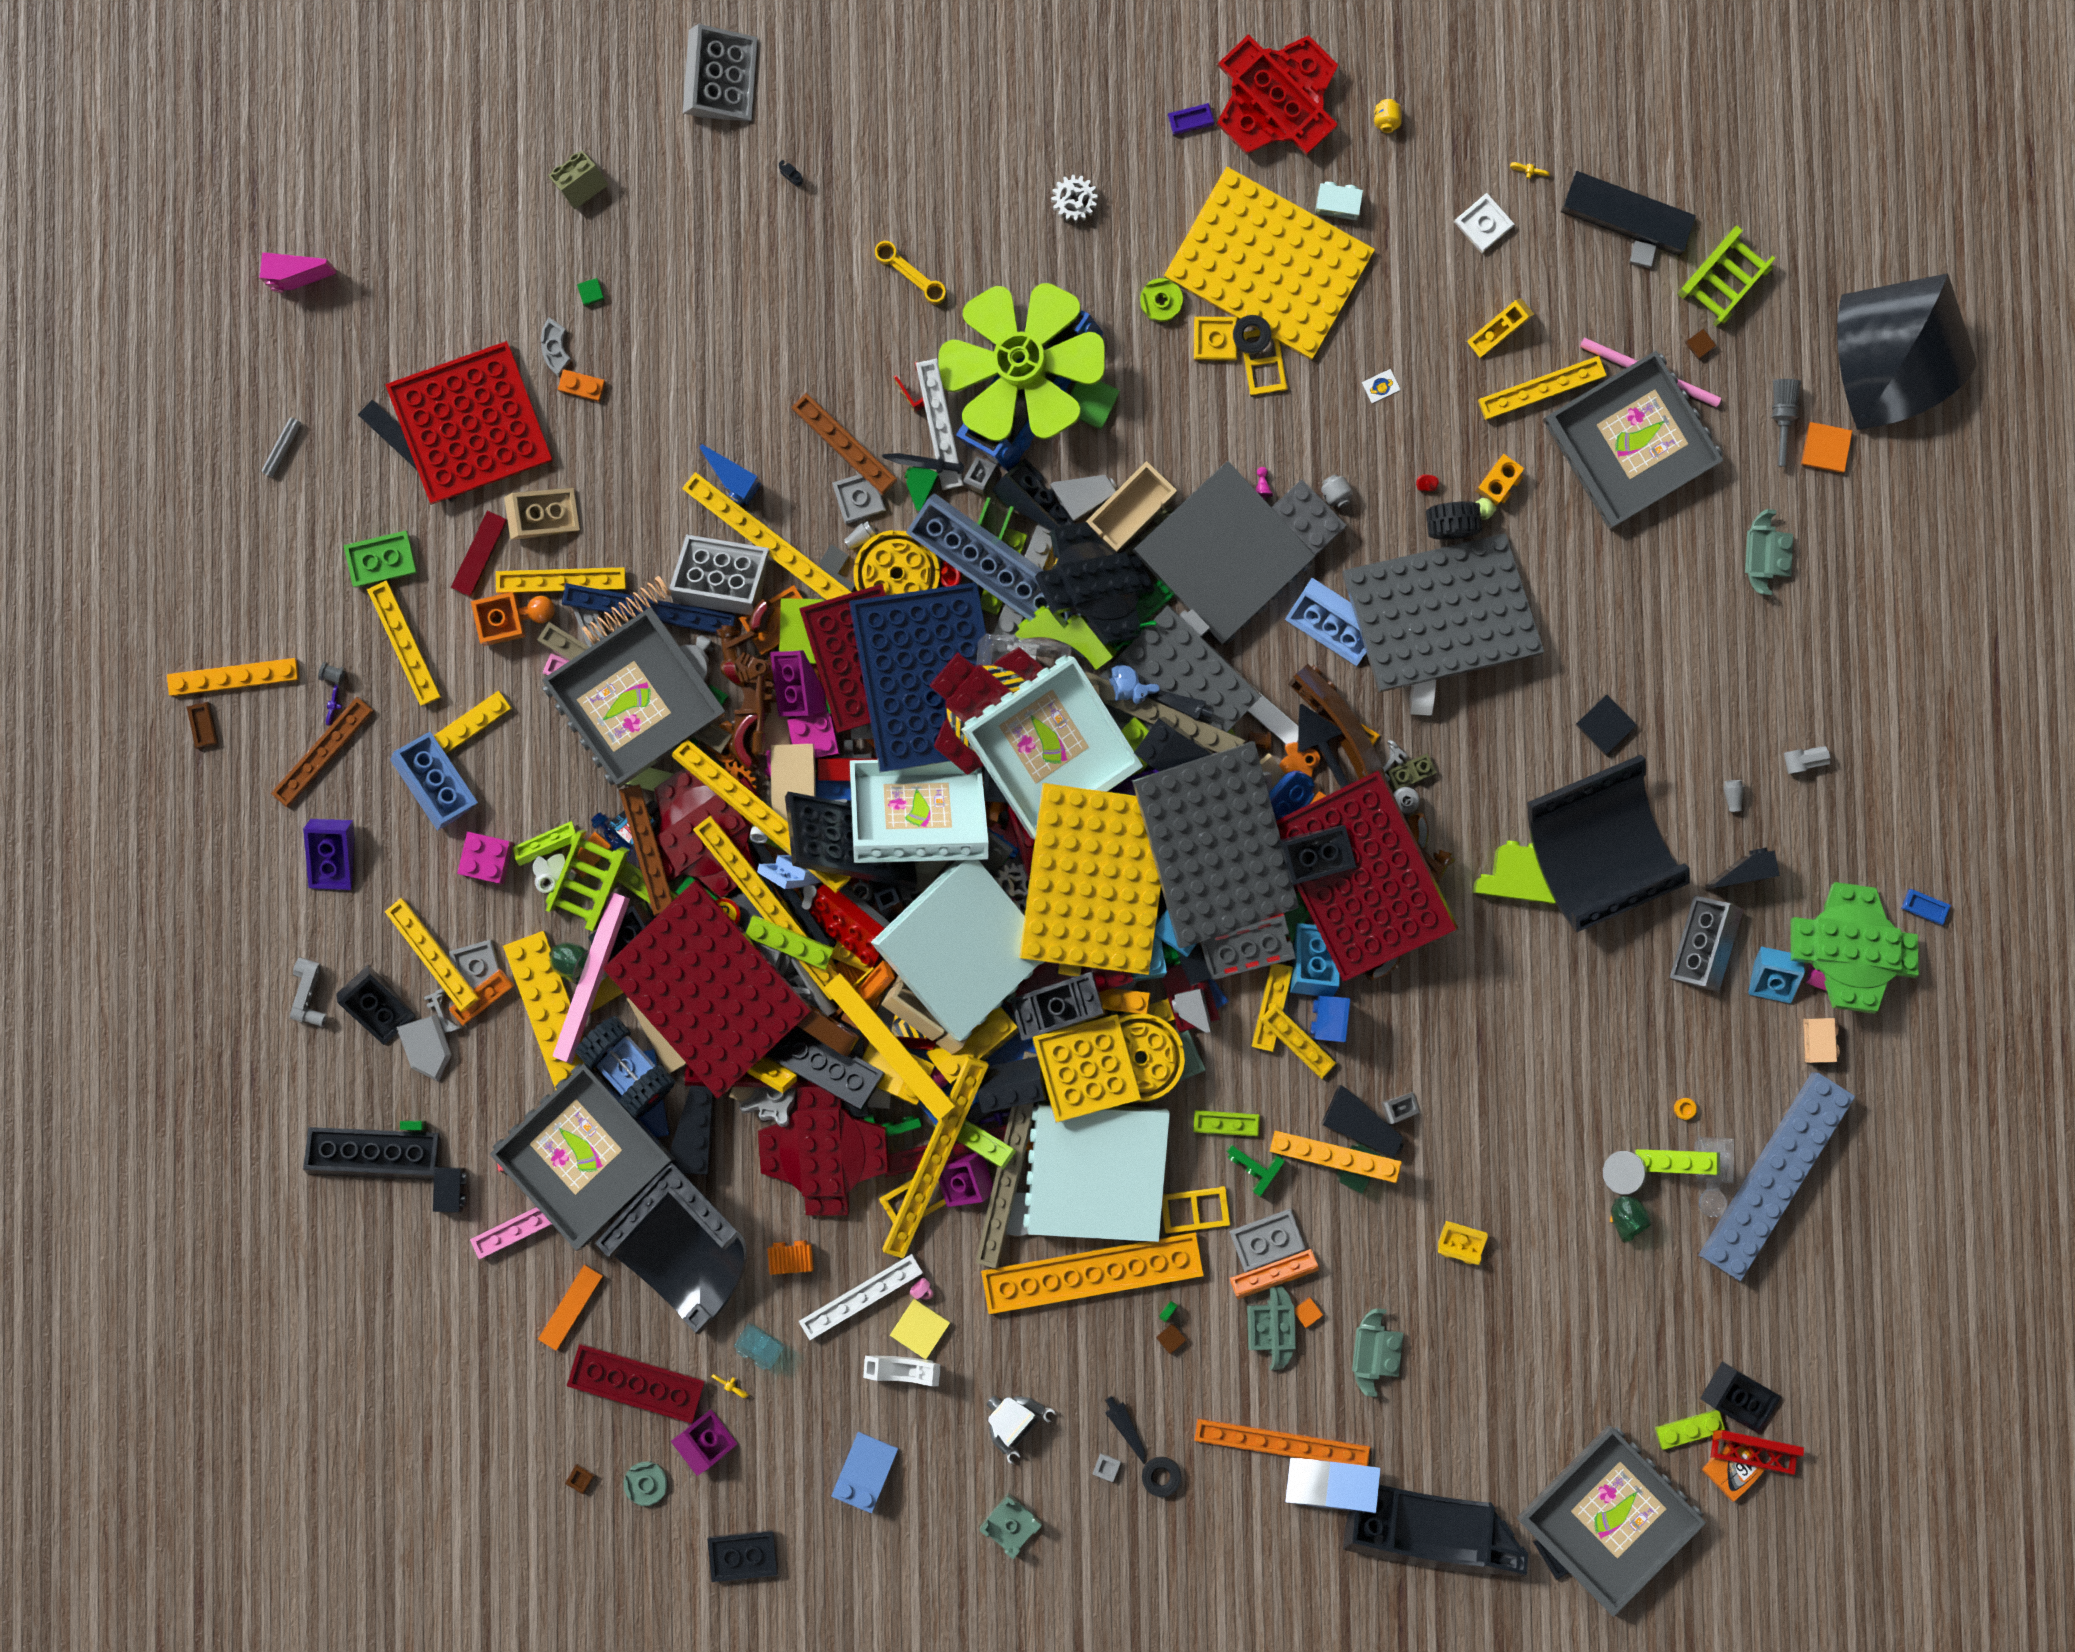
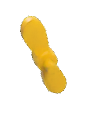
(1529, 169)
(730, 1386)

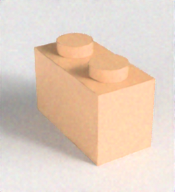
(1820, 1040)

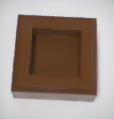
(1700, 344)
(1171, 1338)
(579, 1478)

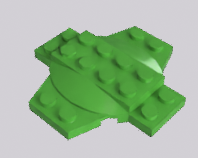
(1854, 947)

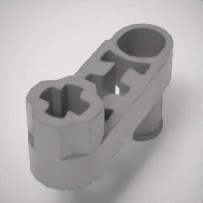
(300, 1012)

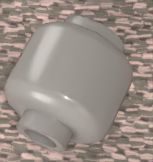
(1336, 491)
(1412, 796)

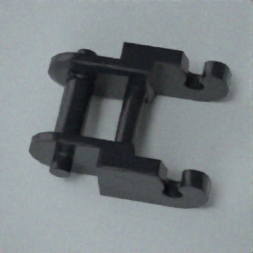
(790, 173)

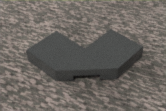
(833, 562)

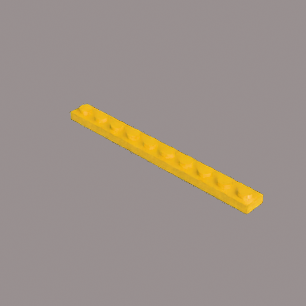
(764, 537)
(745, 803)
(756, 890)
(935, 1158)

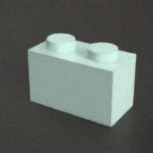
(1338, 201)

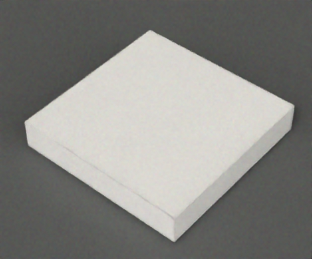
(1484, 223)

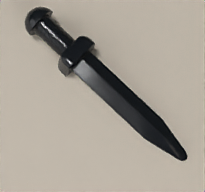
(925, 462)

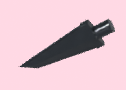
(1186, 705)
(1120, 1418)

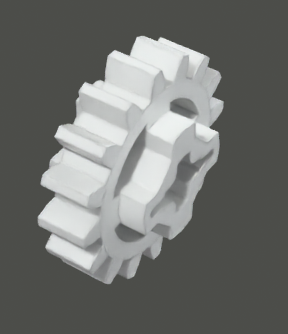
(1066, 201)

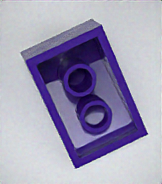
(329, 853)

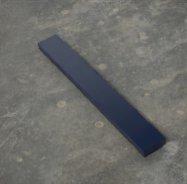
(667, 612)

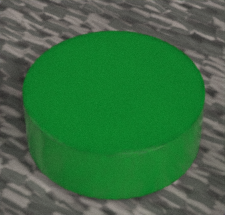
(1167, 1312)

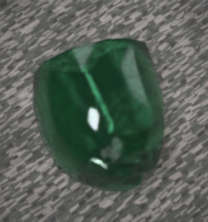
(565, 959)
(1629, 1217)

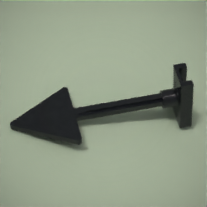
(1316, 731)

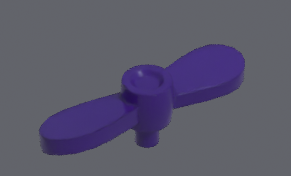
(332, 705)
(998, 1116)

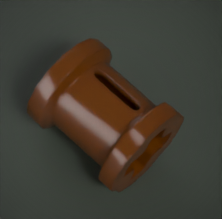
(1261, 740)

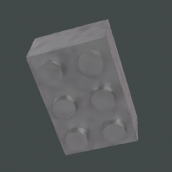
(1309, 517)

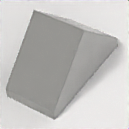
(979, 475)
(1400, 1108)

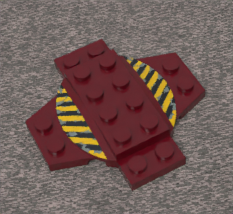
(971, 690)

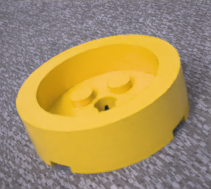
(891, 551)
(1163, 1053)

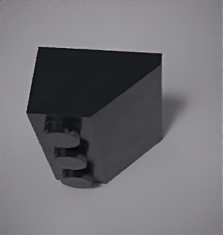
(1012, 1085)

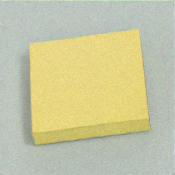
(920, 1328)

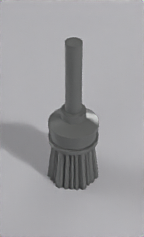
(1785, 412)

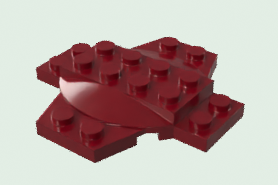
(683, 806)
(823, 1151)

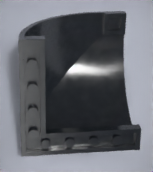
(1901, 349)
(679, 1247)

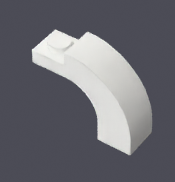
(1422, 698)
(902, 1369)

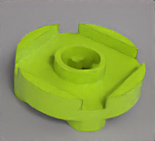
(1168, 290)

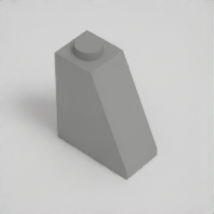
(1083, 494)

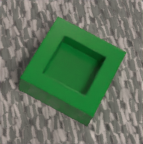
(590, 291)
(412, 1125)

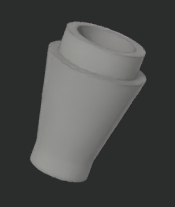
(860, 535)
(1734, 794)

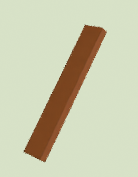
(844, 444)
(322, 752)
(646, 848)

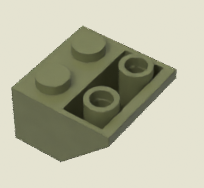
(578, 179)

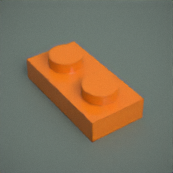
(581, 385)
(590, 857)

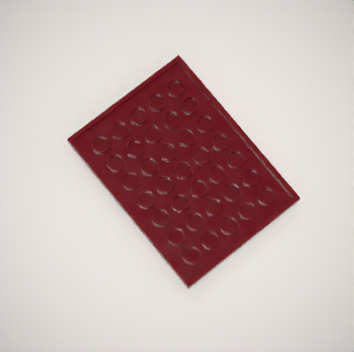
(1390, 895)
(707, 989)

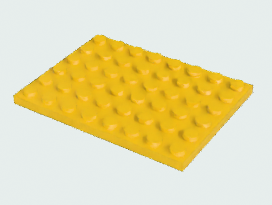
(1269, 260)
(1091, 882)

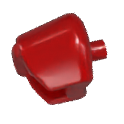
(1427, 483)

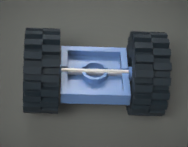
(625, 1066)

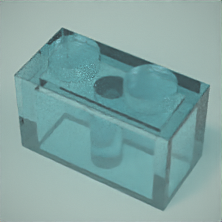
(759, 1346)

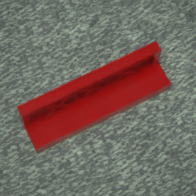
(1755, 1443)

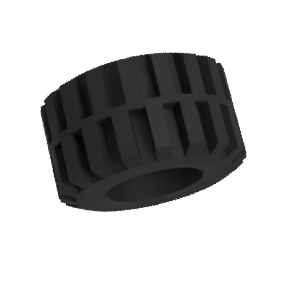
(1454, 520)

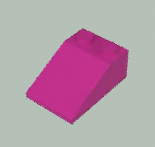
(290, 272)

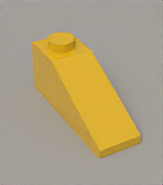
(1500, 327)

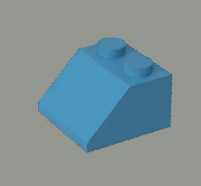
(1775, 975)

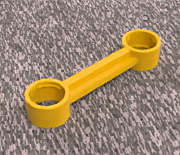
(910, 272)

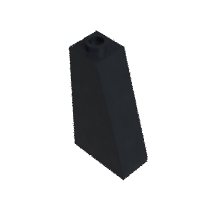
(1354, 1119)

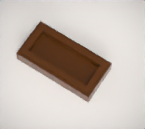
(202, 725)

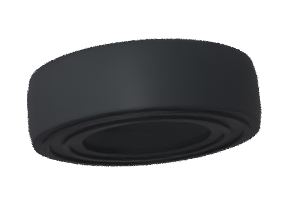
(1265, 334)
(1161, 1490)

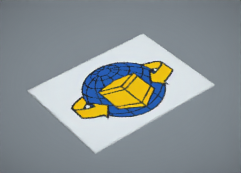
(1381, 386)

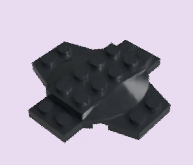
(1095, 583)

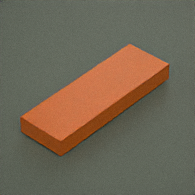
(488, 992)

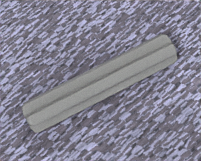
(281, 447)

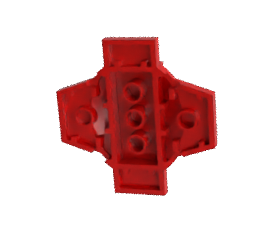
(1277, 94)

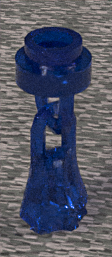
(599, 821)

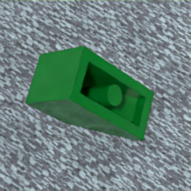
(920, 484)

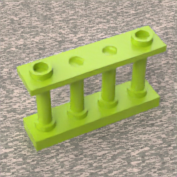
(1706, 272)
(608, 877)

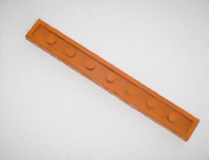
(1280, 1443)

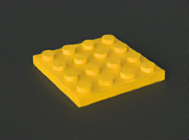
(1086, 1068)

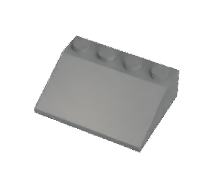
(719, 74)
(719, 575)

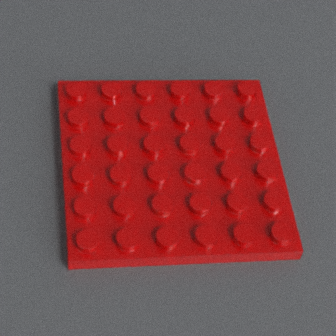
(468, 422)

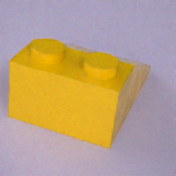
(892, 1082)

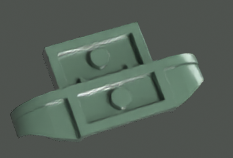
(1767, 552)
(1273, 1327)
(1375, 1352)

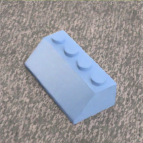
(1328, 620)

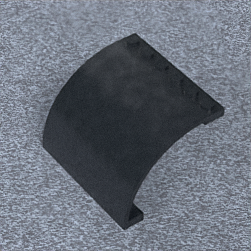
(1602, 846)

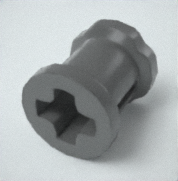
(331, 673)

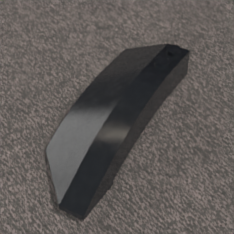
(1436, 1534)

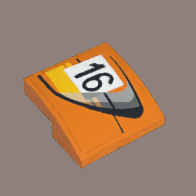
(1731, 1476)

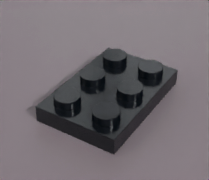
(742, 1556)

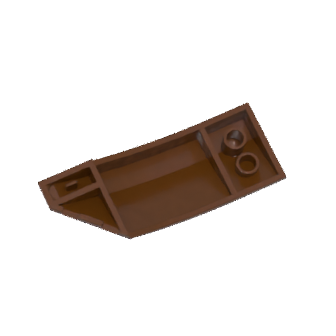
(1327, 703)

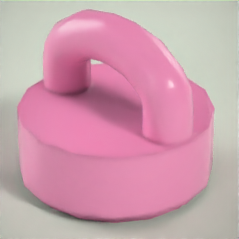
(920, 1288)

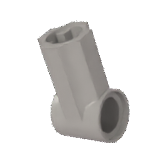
(1802, 760)

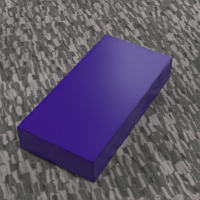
(1190, 119)

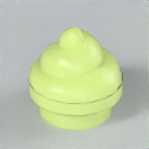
(1487, 508)

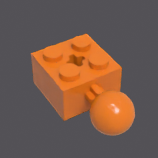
(511, 627)

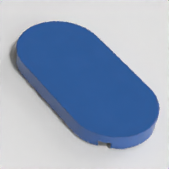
(1291, 793)

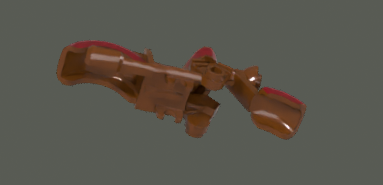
(752, 677)

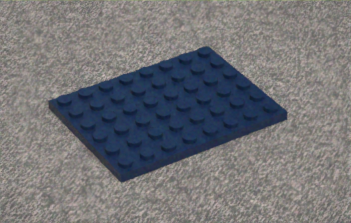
(901, 650)

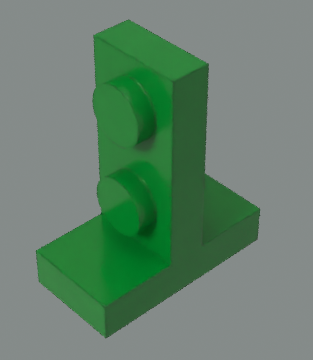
(908, 1124)
(1256, 1169)

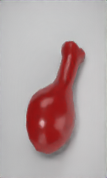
(949, 575)

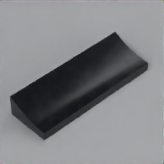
(1628, 213)
(371, 1153)

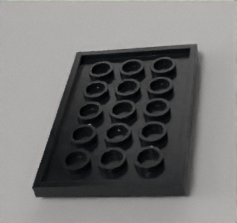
(824, 842)

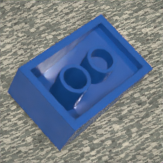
(737, 481)
(1330, 1018)

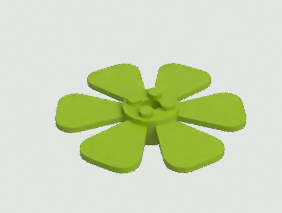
(1047, 405)

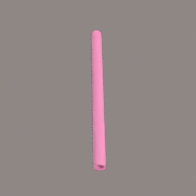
(1626, 361)

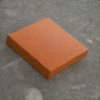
(1826, 447)

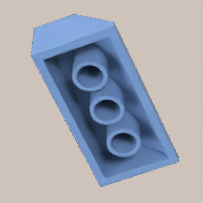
(433, 780)

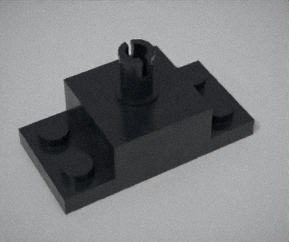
(1058, 1006)

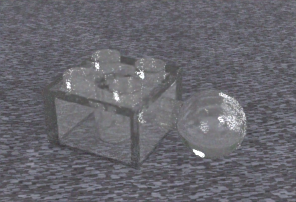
(1713, 1201)

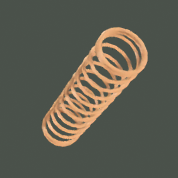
(594, 640)

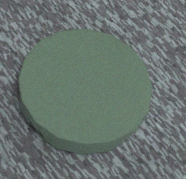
(645, 1483)

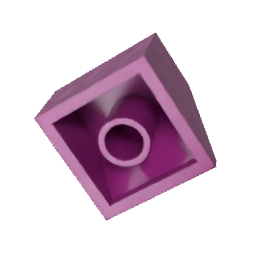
(965, 1180)
(704, 1442)

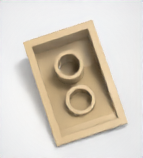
(541, 513)

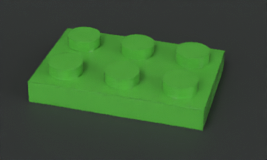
(380, 559)

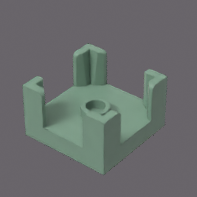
(1010, 1525)

